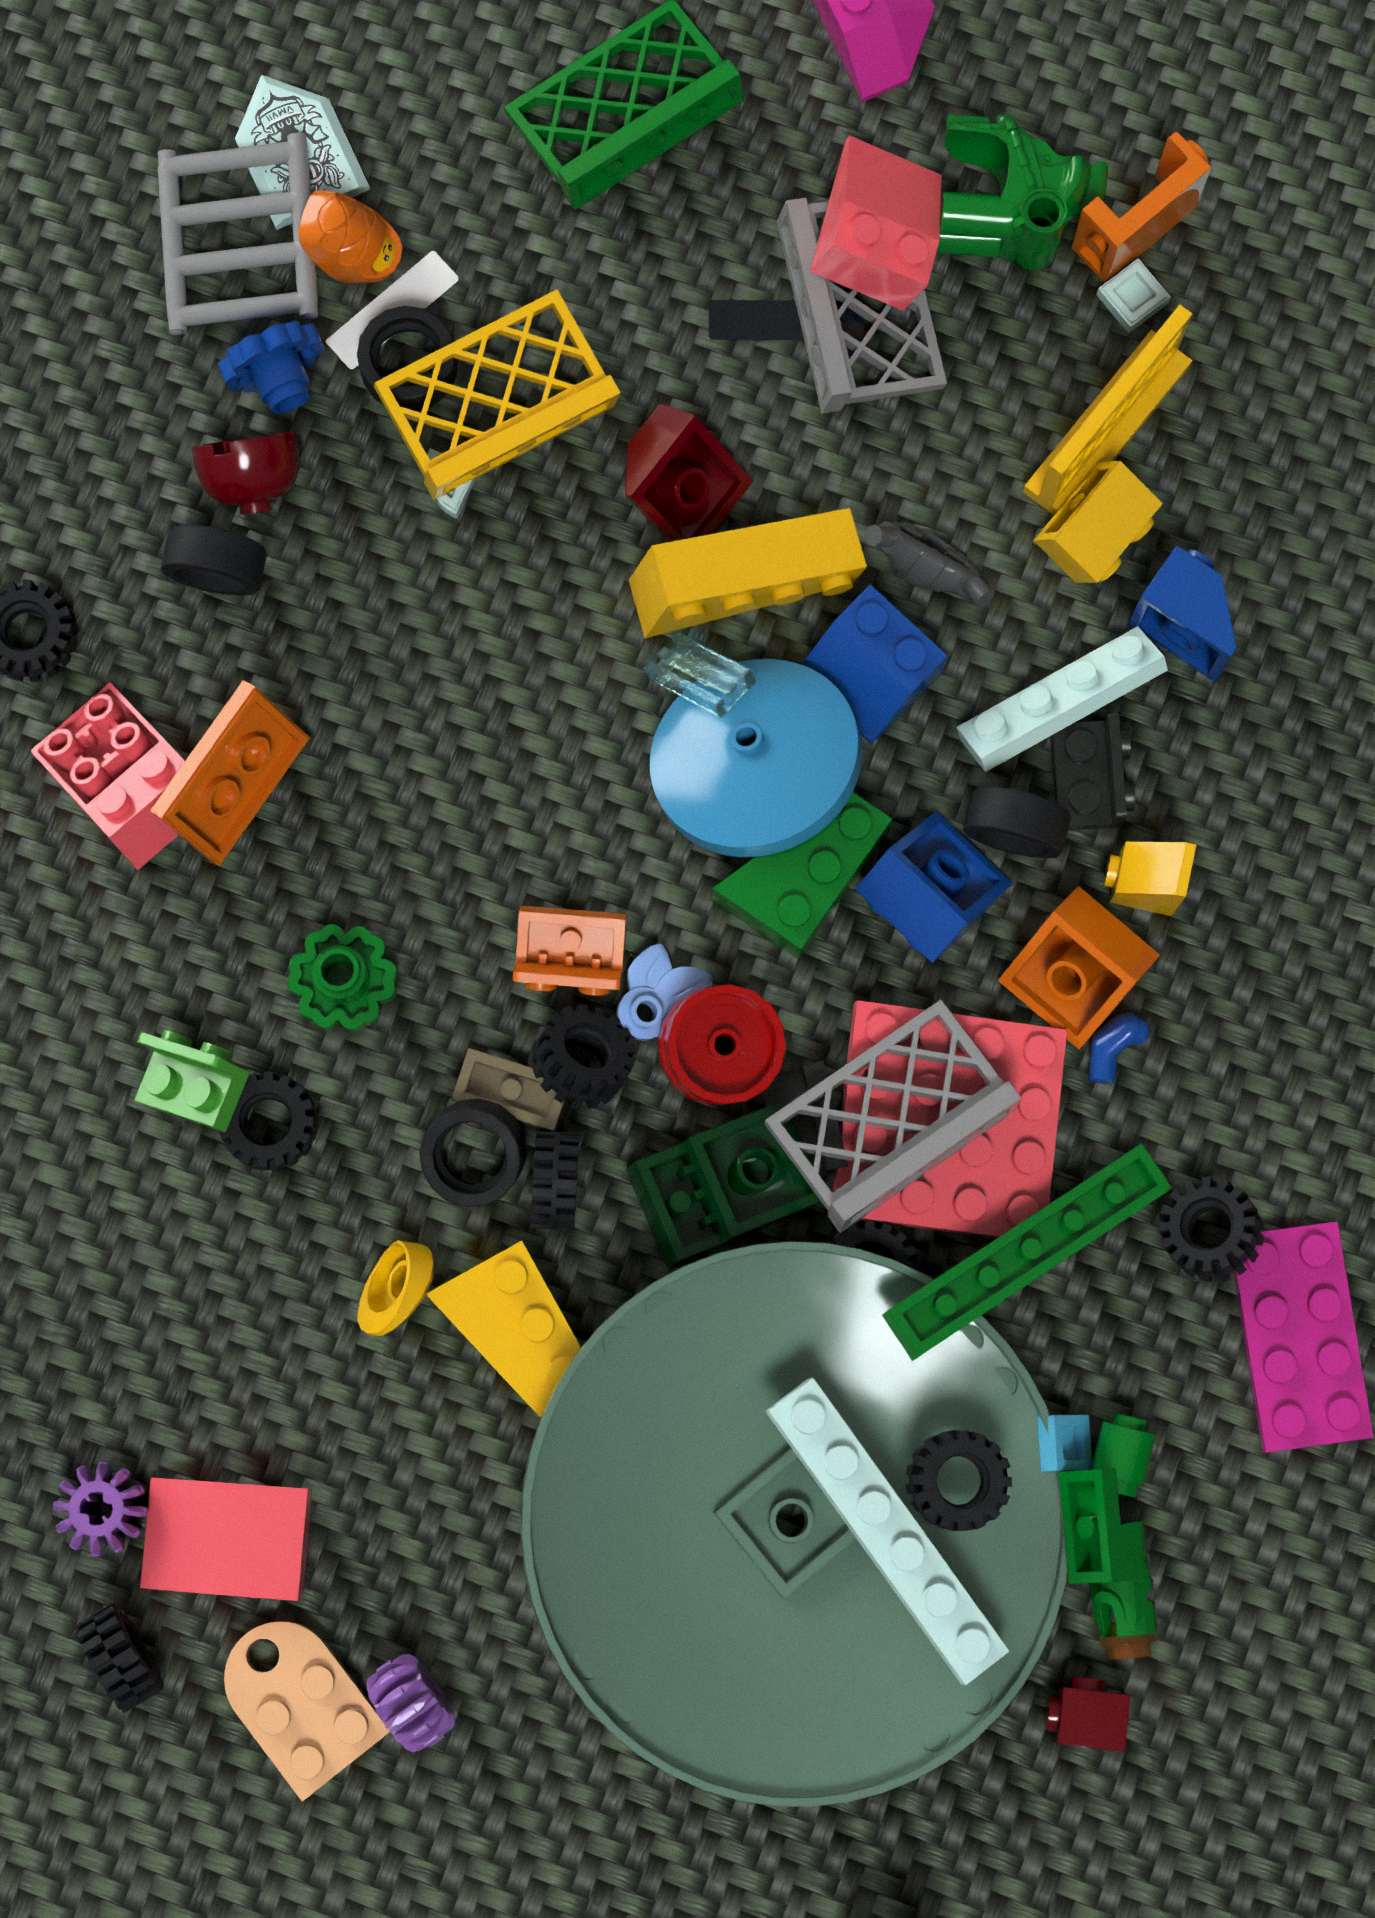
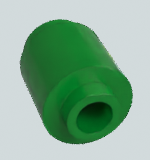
(1127, 1449)

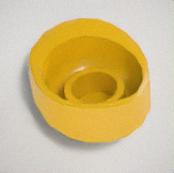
(395, 1287)

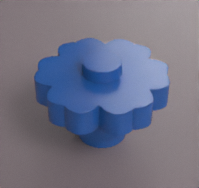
(274, 365)

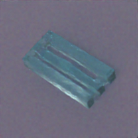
(675, 658)

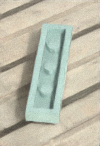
(1062, 698)

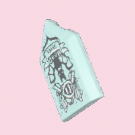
(286, 109)

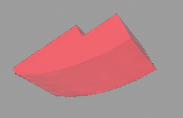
(226, 1539)

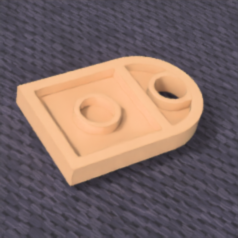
(304, 1709)

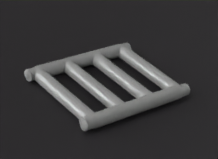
(177, 215)

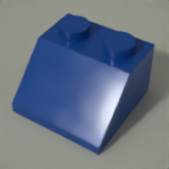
(1188, 613)
(876, 661)
(933, 886)

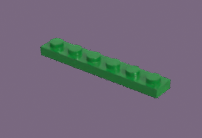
(1026, 1252)

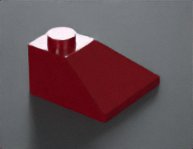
(681, 475)

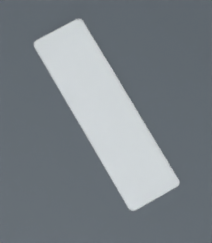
(415, 288)

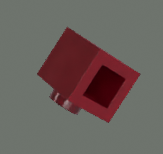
(1088, 1715)

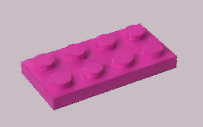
(1302, 1341)

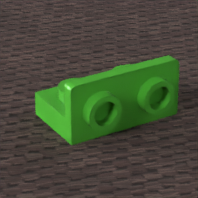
(190, 1081)

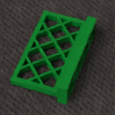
(656, 127)

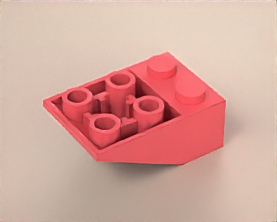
(114, 771)

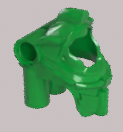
(1036, 196)

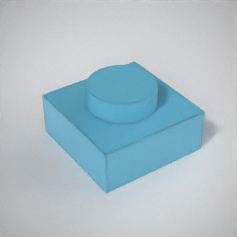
(1066, 1445)

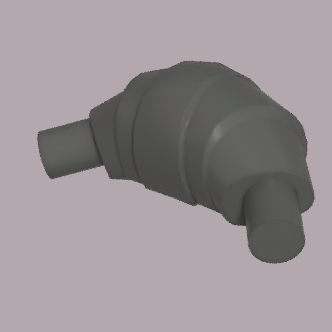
(928, 560)

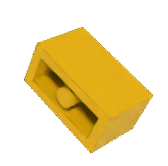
(1099, 523)

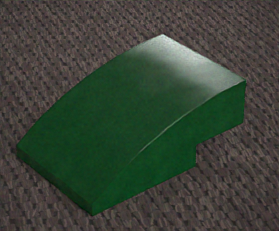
(719, 1186)

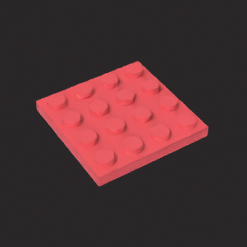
(1000, 1173)

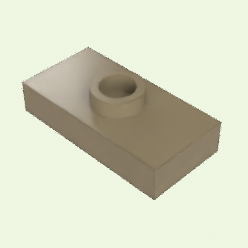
(511, 1087)

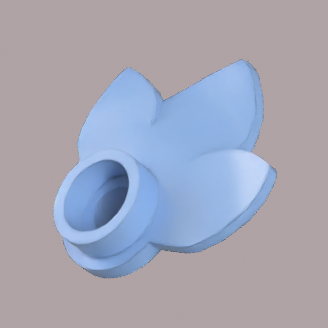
(659, 986)

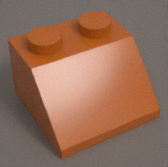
(1078, 967)

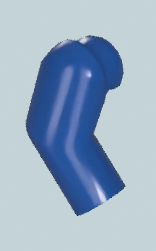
(1110, 1040)

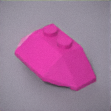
(877, 39)

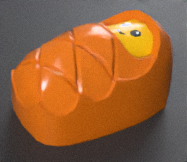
(348, 239)

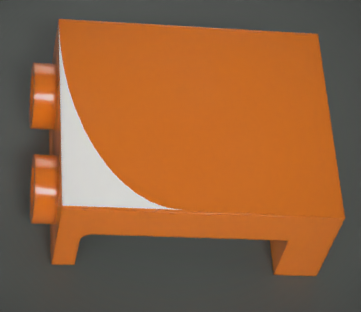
(1113, 242)

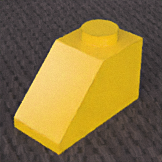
(1150, 875)

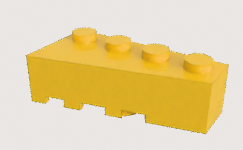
(745, 570)
(512, 1322)

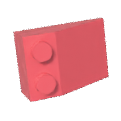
(880, 225)

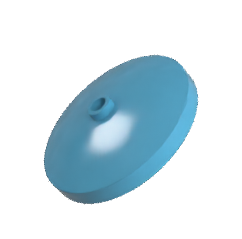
(763, 770)

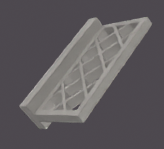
(823, 331)
(921, 1152)

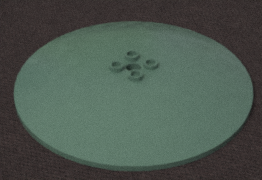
(659, 1552)

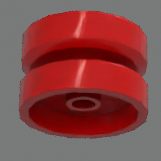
(689, 1051)

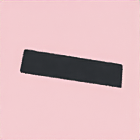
(768, 320)

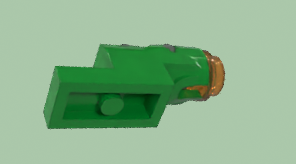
(1111, 1559)

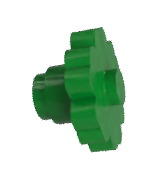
(342, 978)

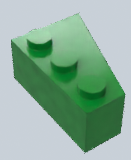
(797, 889)

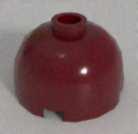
(248, 469)

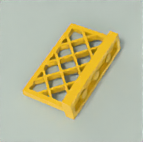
(1114, 413)
(518, 434)

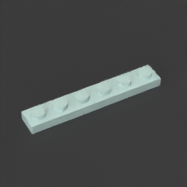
(887, 1531)

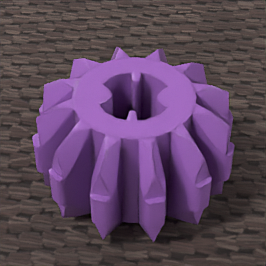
(114, 1494)
(410, 1703)

